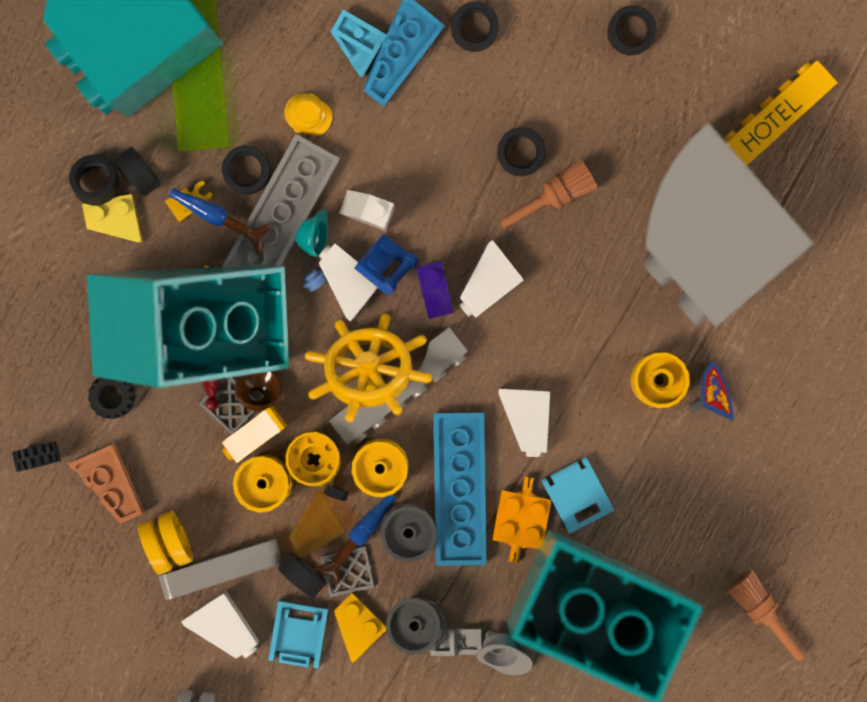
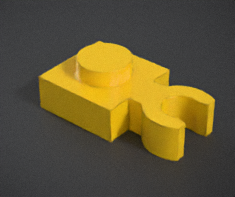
(181, 211)

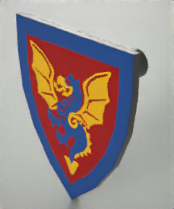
(714, 393)

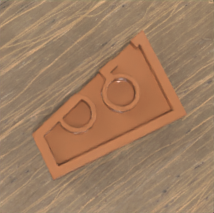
(110, 481)

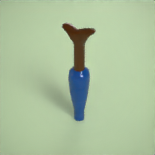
(218, 216)
(358, 536)

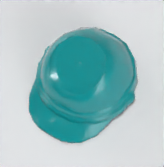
(313, 234)

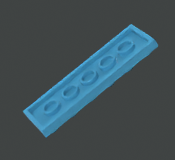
(460, 489)

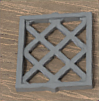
(244, 418)
(367, 567)

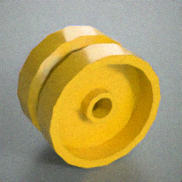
(674, 380)
(382, 452)
(275, 474)
(165, 542)

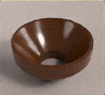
(264, 382)

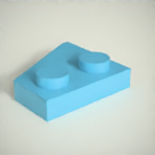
(357, 40)

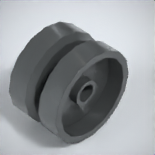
(406, 516)
(431, 621)

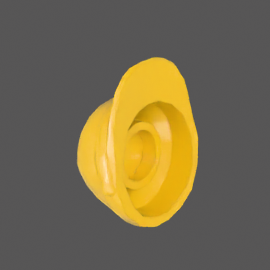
(308, 114)

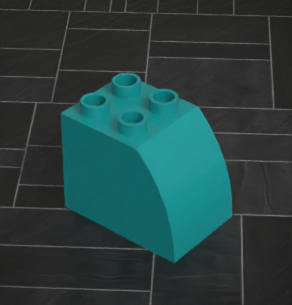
(127, 47)
(576, 610)

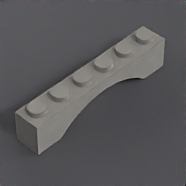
(441, 353)

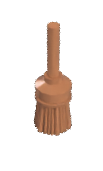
(557, 192)
(761, 607)

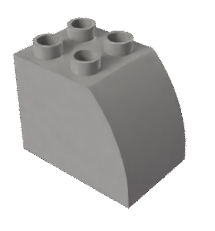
(717, 230)

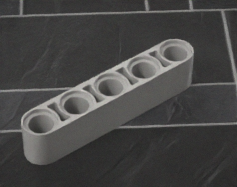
(220, 569)

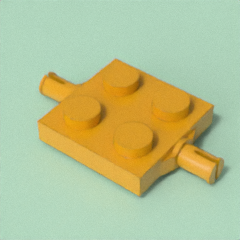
(521, 519)

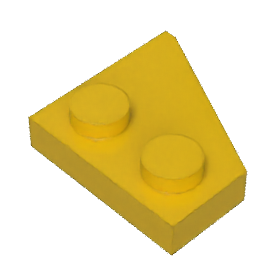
(358, 626)

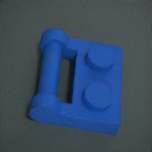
(379, 258)

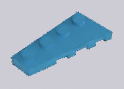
(404, 45)

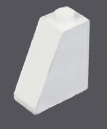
(367, 209)
(489, 282)
(347, 284)
(528, 418)
(223, 626)

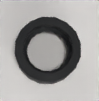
(487, 12)
(643, 14)
(515, 133)
(87, 163)
(227, 167)
(137, 171)
(302, 575)

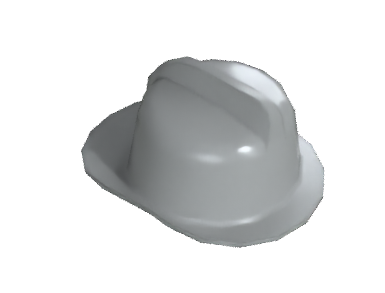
(503, 655)

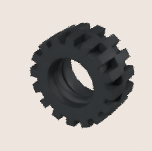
(105, 411)
(36, 456)

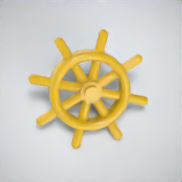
(368, 367)

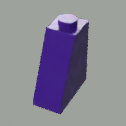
(434, 290)

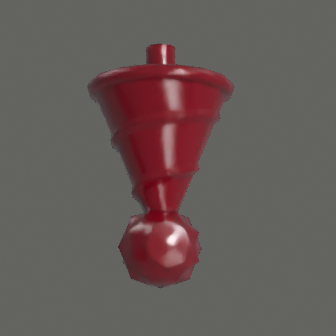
(211, 388)

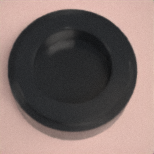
(336, 492)

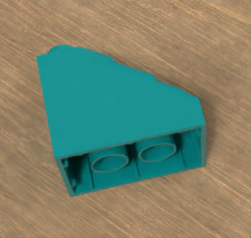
(187, 324)

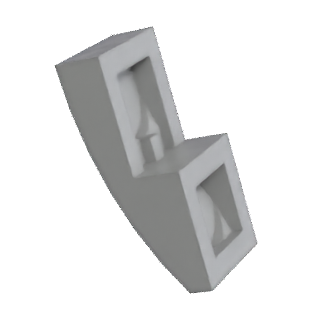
(461, 642)

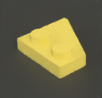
(114, 218)

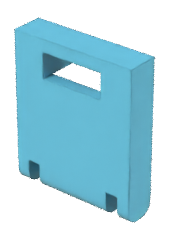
(575, 491)
(297, 637)

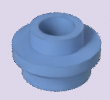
(314, 280)

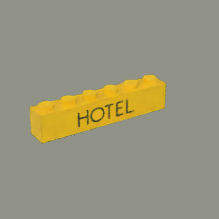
(780, 112)

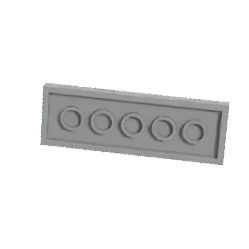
(285, 203)

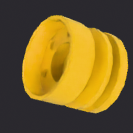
(298, 458)

